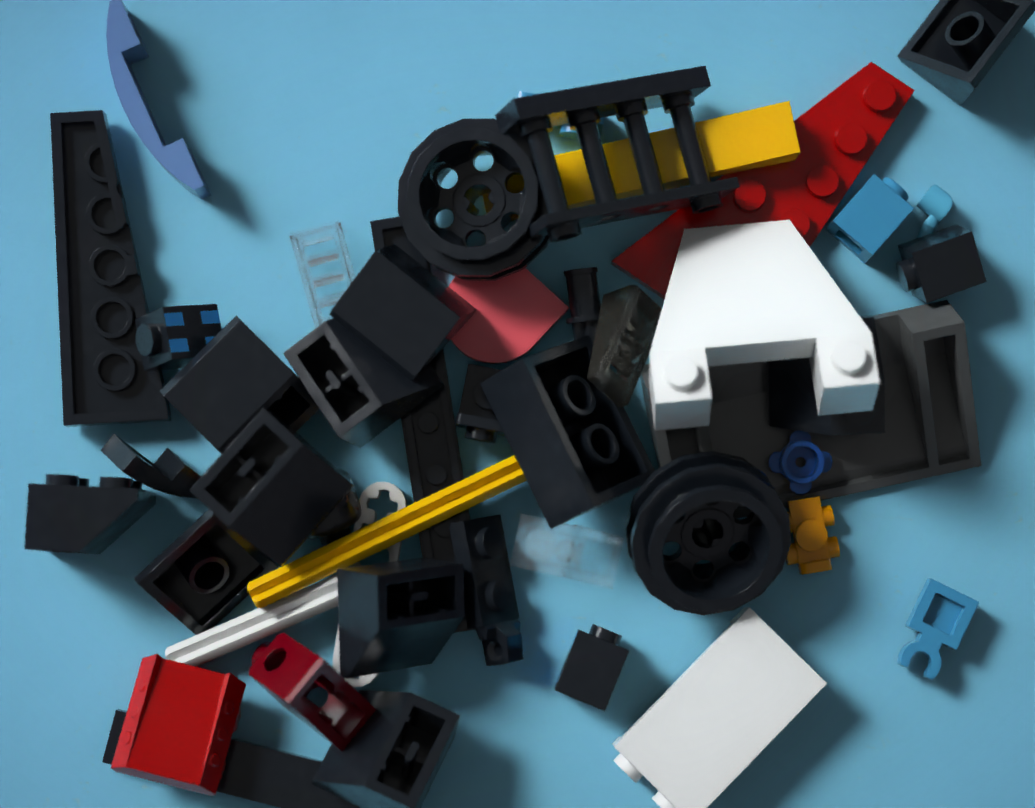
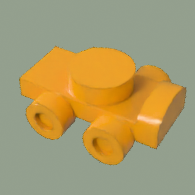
(811, 542)

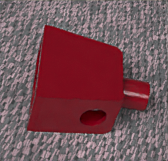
(292, 671)

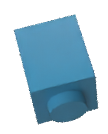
(871, 217)

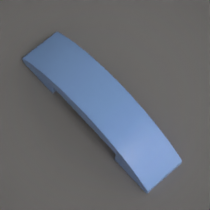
(124, 49)

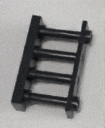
(630, 102)

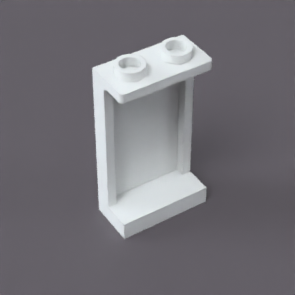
(718, 715)

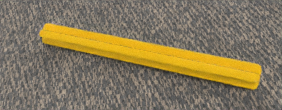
(385, 532)

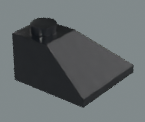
(794, 402)

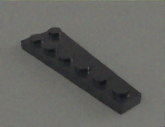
(98, 282)

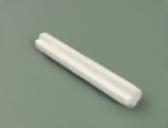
(256, 624)

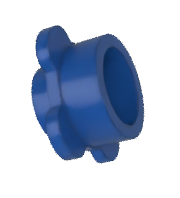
(815, 462)

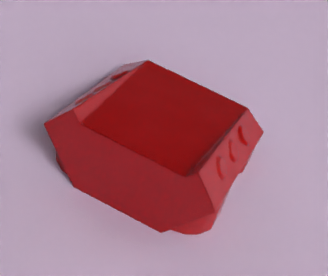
(179, 725)

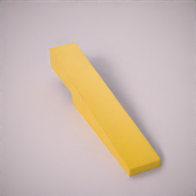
(728, 142)

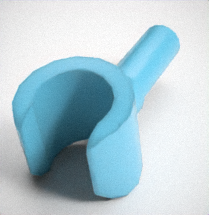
(936, 205)

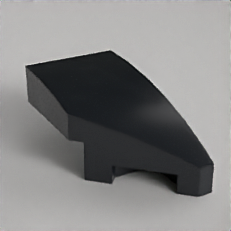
(166, 475)

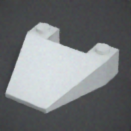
(755, 299)

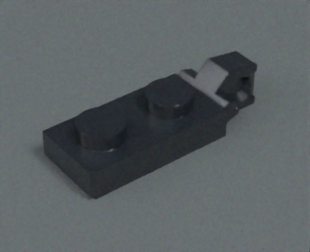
(488, 587)

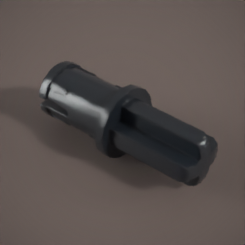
(583, 301)

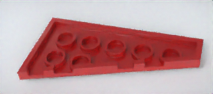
(834, 147)

